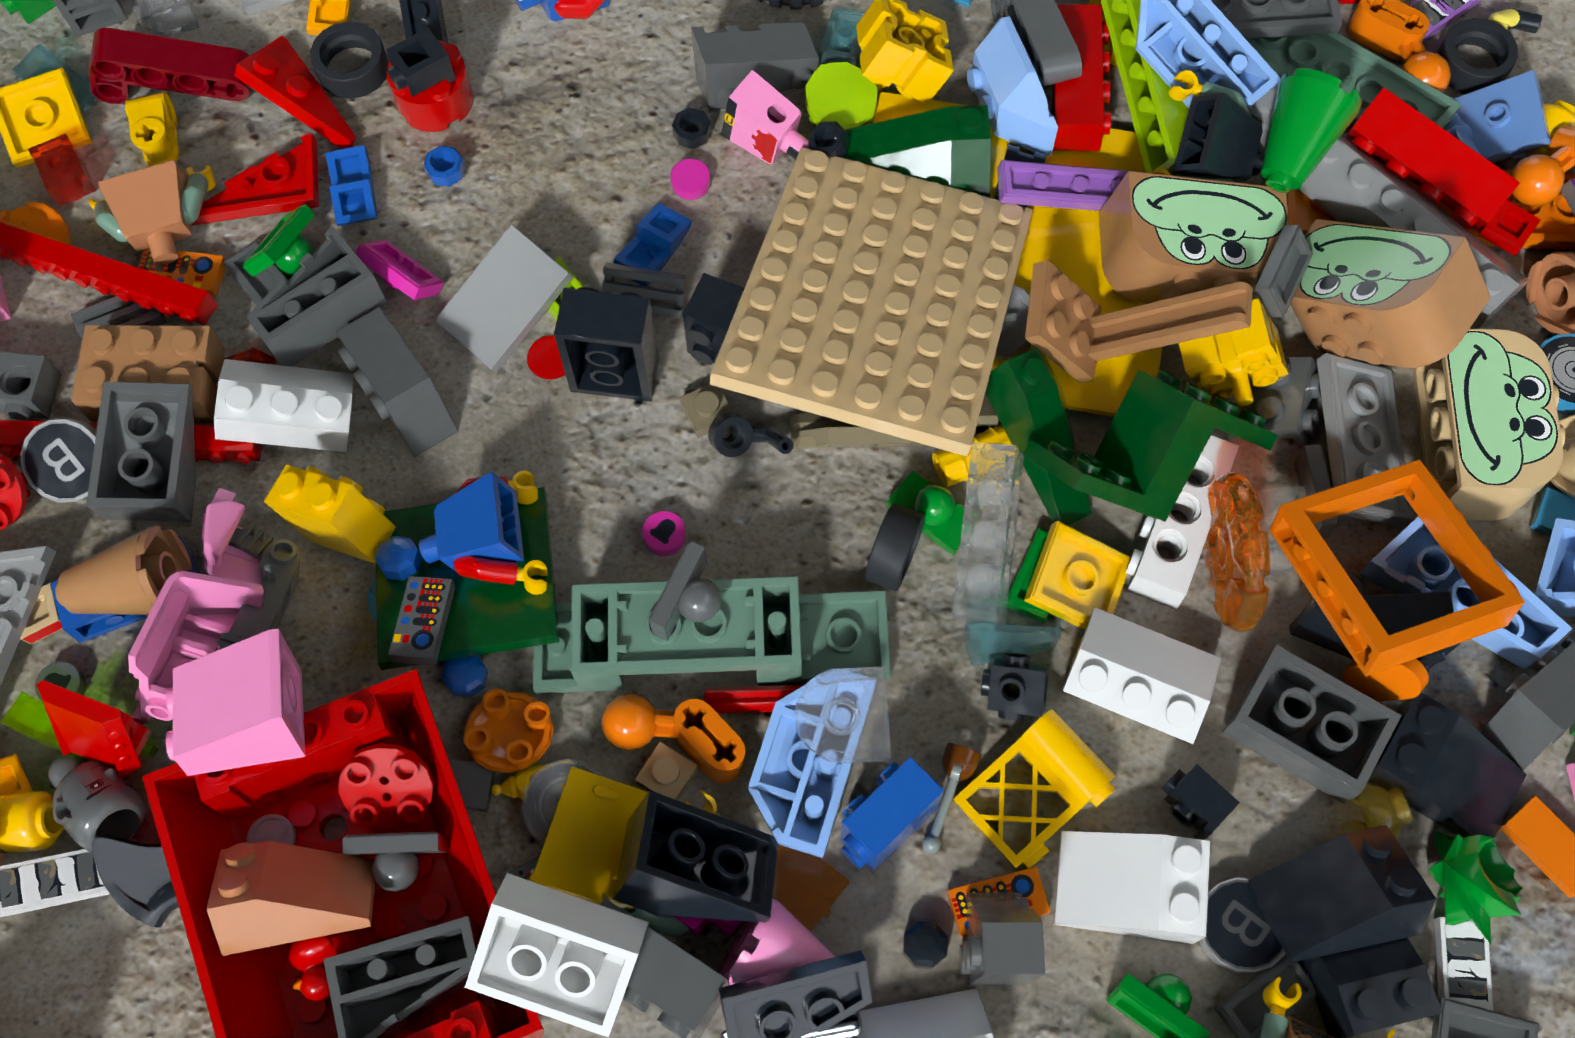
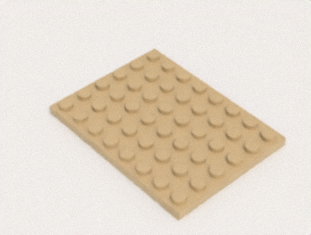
(876, 301)

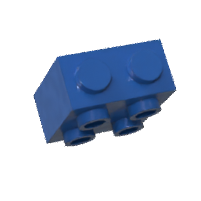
(890, 815)

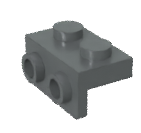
(1291, 402)

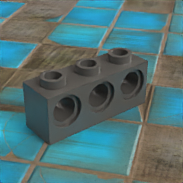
(25, 371)

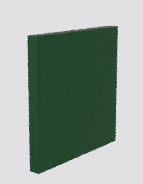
(482, 613)

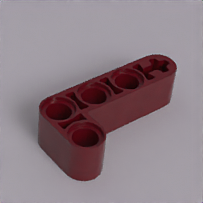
(162, 63)

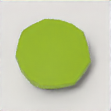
(840, 95)

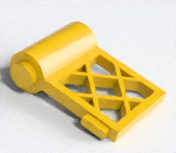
(1063, 763)

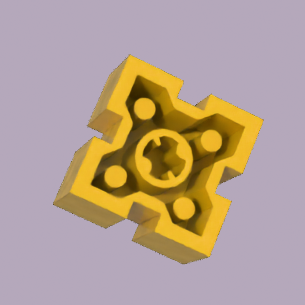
(904, 49)
(1234, 358)

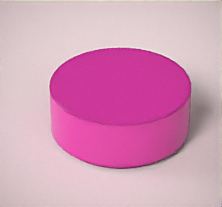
(690, 179)

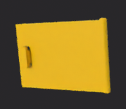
(586, 836)

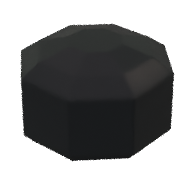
(691, 128)
(829, 139)
(925, 945)

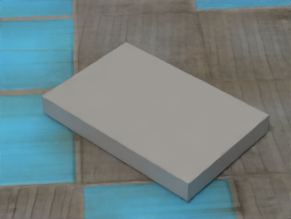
(504, 298)

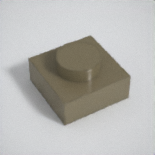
(703, 407)

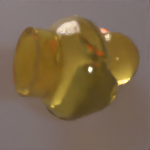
(1379, 809)

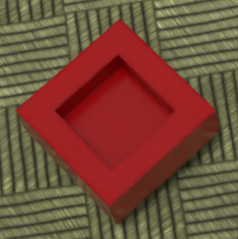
(1510, 228)

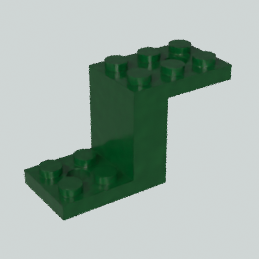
(1151, 444)

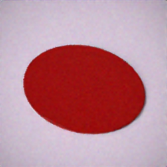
(545, 359)

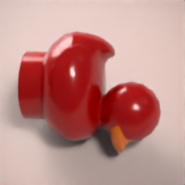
(308, 957)

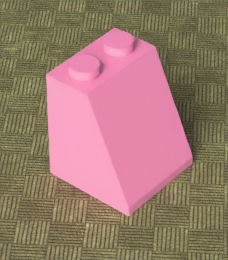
(237, 707)

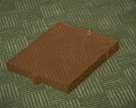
(806, 885)

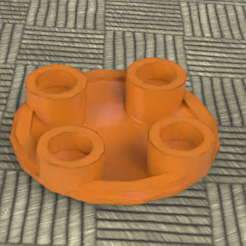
(508, 731)

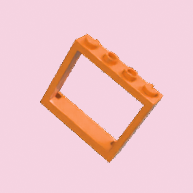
(1342, 601)

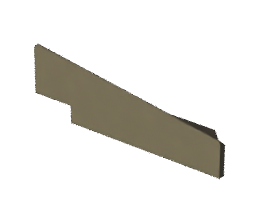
(817, 431)

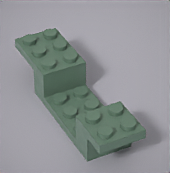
(757, 628)

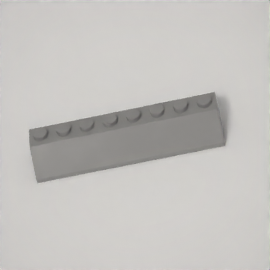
(1365, 193)

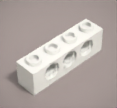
(1170, 578)

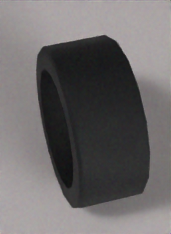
(1488, 36)
(342, 37)
(894, 547)

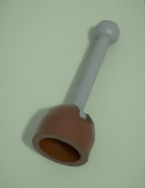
(958, 764)

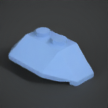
(1202, 40)
(1011, 89)
(795, 786)

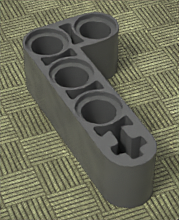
(1043, 37)

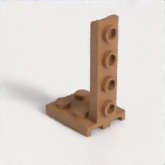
(1075, 334)

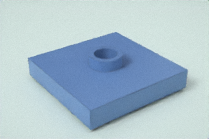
(1506, 117)

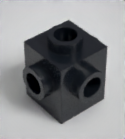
(1027, 675)

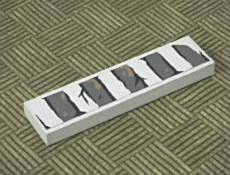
(49, 882)
(1463, 964)

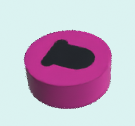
(664, 533)

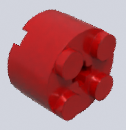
(439, 104)

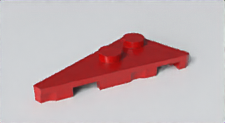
(286, 81)
(268, 188)

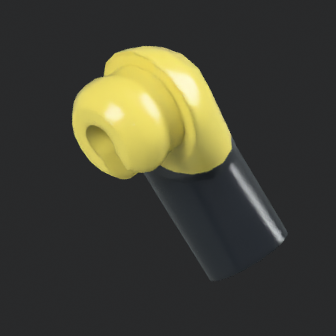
(1517, 19)

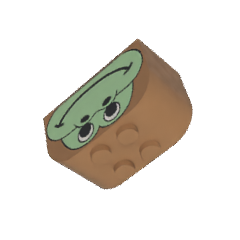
(1186, 234)
(1387, 293)

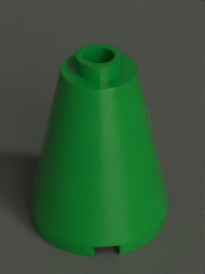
(1305, 125)

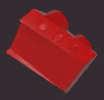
(94, 729)

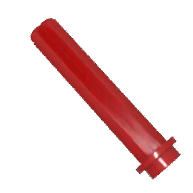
(746, 698)

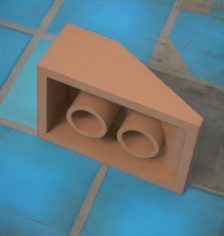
(286, 895)

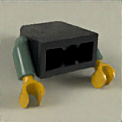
(1218, 134)

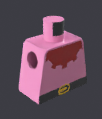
(762, 120)

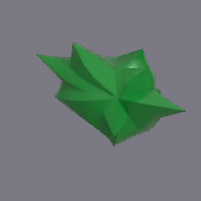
(1474, 881)

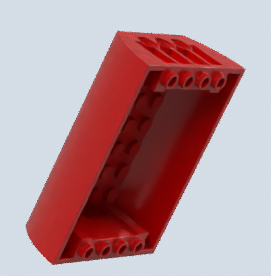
(208, 812)

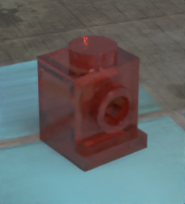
(62, 170)

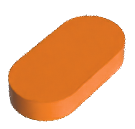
(1394, 683)

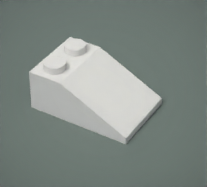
(1133, 884)

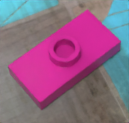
(399, 269)

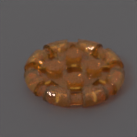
(1237, 552)

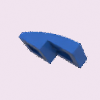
(351, 185)
(655, 240)

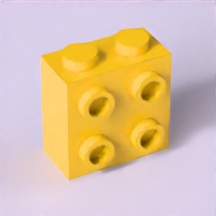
(330, 511)

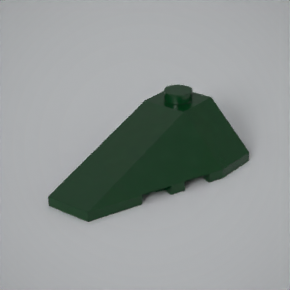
(934, 145)
(1034, 408)

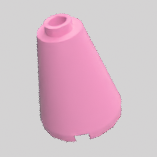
(772, 947)

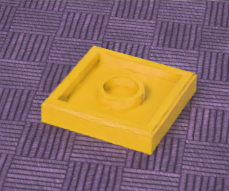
(40, 111)
(1076, 576)

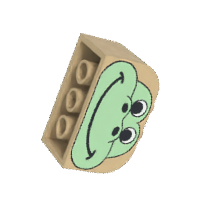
(1490, 422)

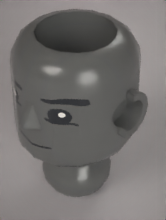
(94, 800)

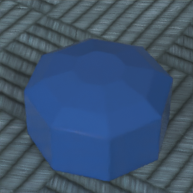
(444, 166)
(398, 558)
(465, 675)

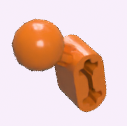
(1398, 34)
(1544, 175)
(633, 722)

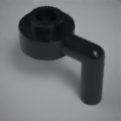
(744, 435)

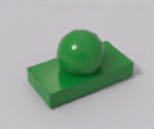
(282, 244)
(937, 503)
(1158, 1006)

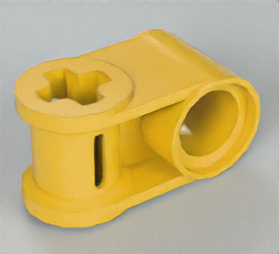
(153, 127)

